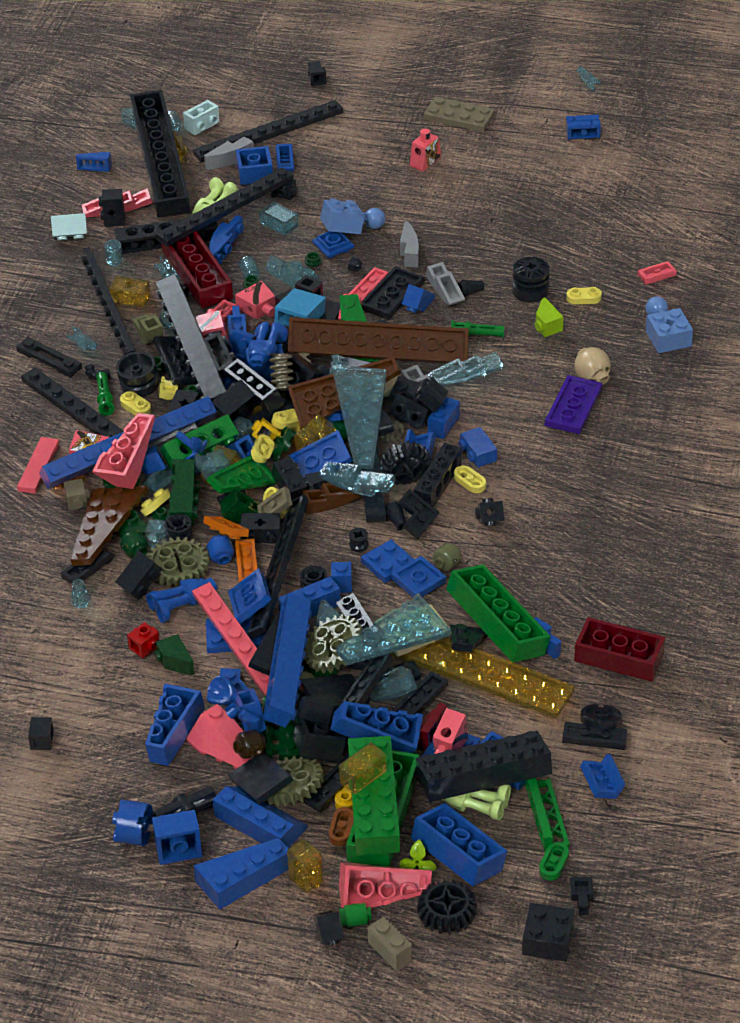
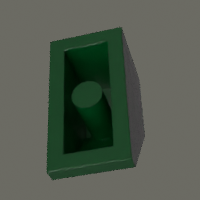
(237, 503)
(174, 655)

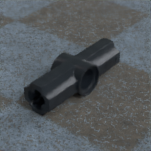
(184, 802)

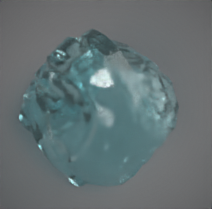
(211, 462)

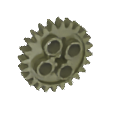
(191, 558)
(323, 642)
(306, 777)

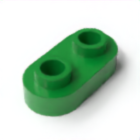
(553, 863)

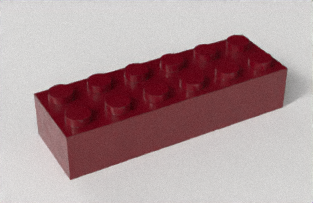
(199, 270)

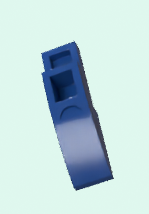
(223, 237)

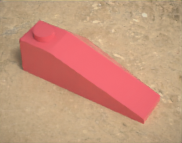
(380, 884)

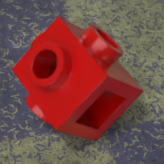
(143, 639)

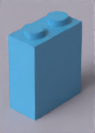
(299, 305)

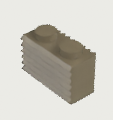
(390, 943)

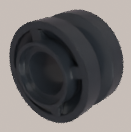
(178, 526)
(311, 575)

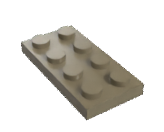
(459, 114)

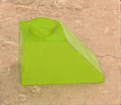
(548, 319)

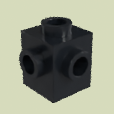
(496, 508)

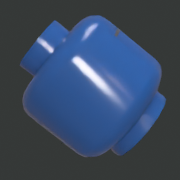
(220, 549)

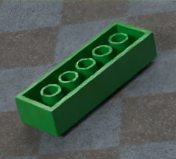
(498, 613)
(405, 780)
(376, 805)

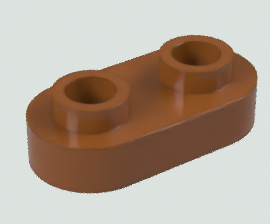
(340, 829)

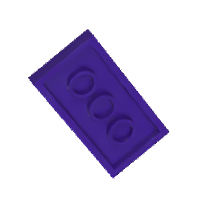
(573, 404)

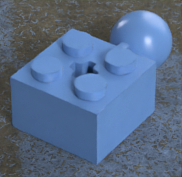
(348, 217)
(665, 327)

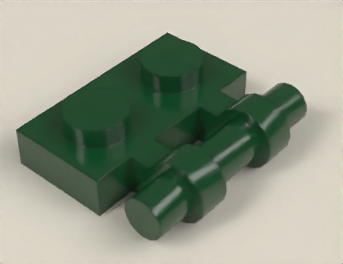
(286, 745)

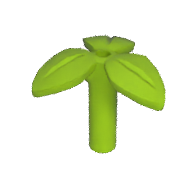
(418, 853)

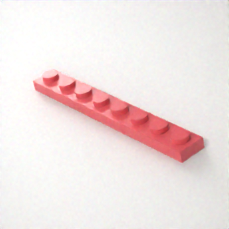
(230, 631)

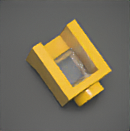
(265, 428)

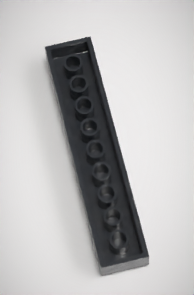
(160, 153)

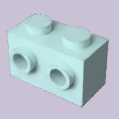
(201, 117)
(69, 226)

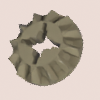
(396, 434)

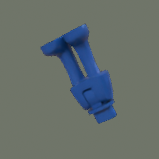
(266, 342)
(163, 600)

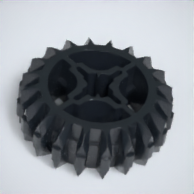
(406, 462)
(433, 908)

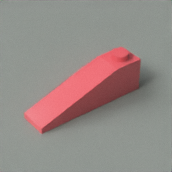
(125, 458)
(215, 736)

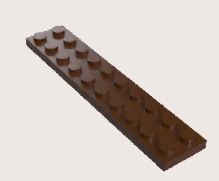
(377, 340)

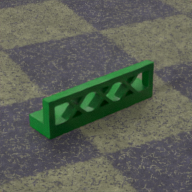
(541, 815)

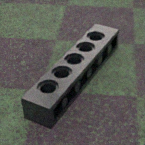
(143, 237)

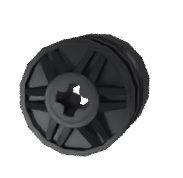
(530, 279)

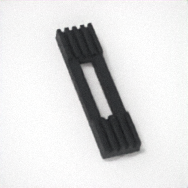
(68, 365)

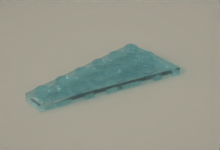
(361, 404)
(397, 630)

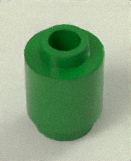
(355, 915)

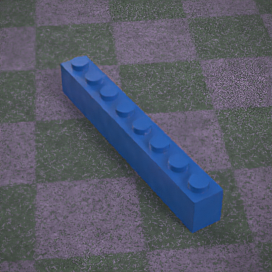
(287, 661)

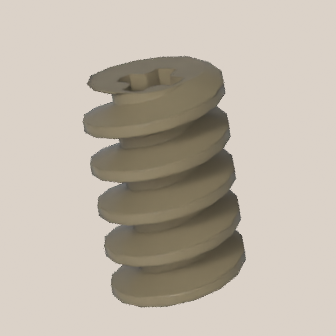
(281, 371)

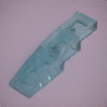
(472, 368)

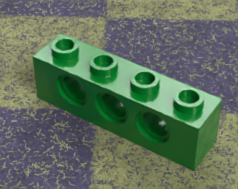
(222, 426)

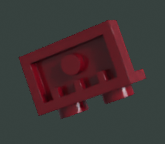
(430, 725)

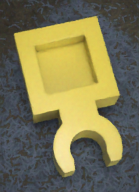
(167, 389)

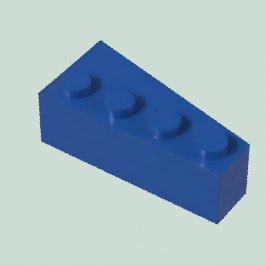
(173, 721)
(362, 721)
(241, 872)

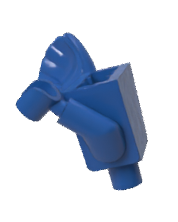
(245, 703)

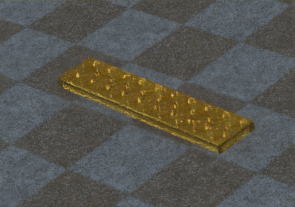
(494, 676)

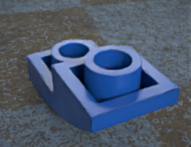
(554, 644)

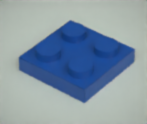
(385, 560)
(418, 577)

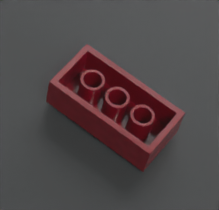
(619, 649)

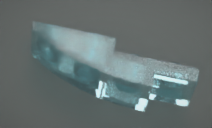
(354, 480)

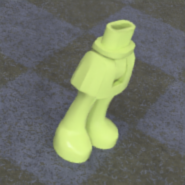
(217, 189)
(495, 808)

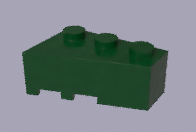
(184, 489)

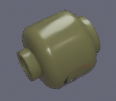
(447, 557)

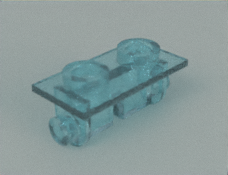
(159, 479)

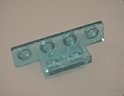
(288, 271)

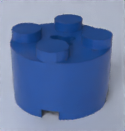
(132, 822)

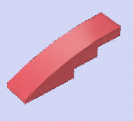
(131, 202)

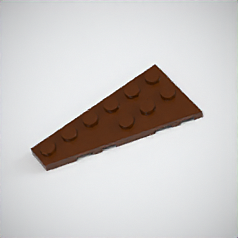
(320, 394)
(104, 514)

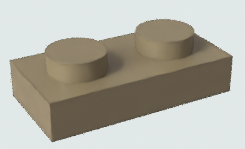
(277, 502)

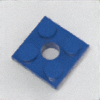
(332, 243)

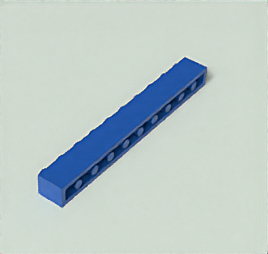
(86, 459)

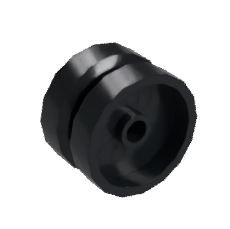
(137, 373)

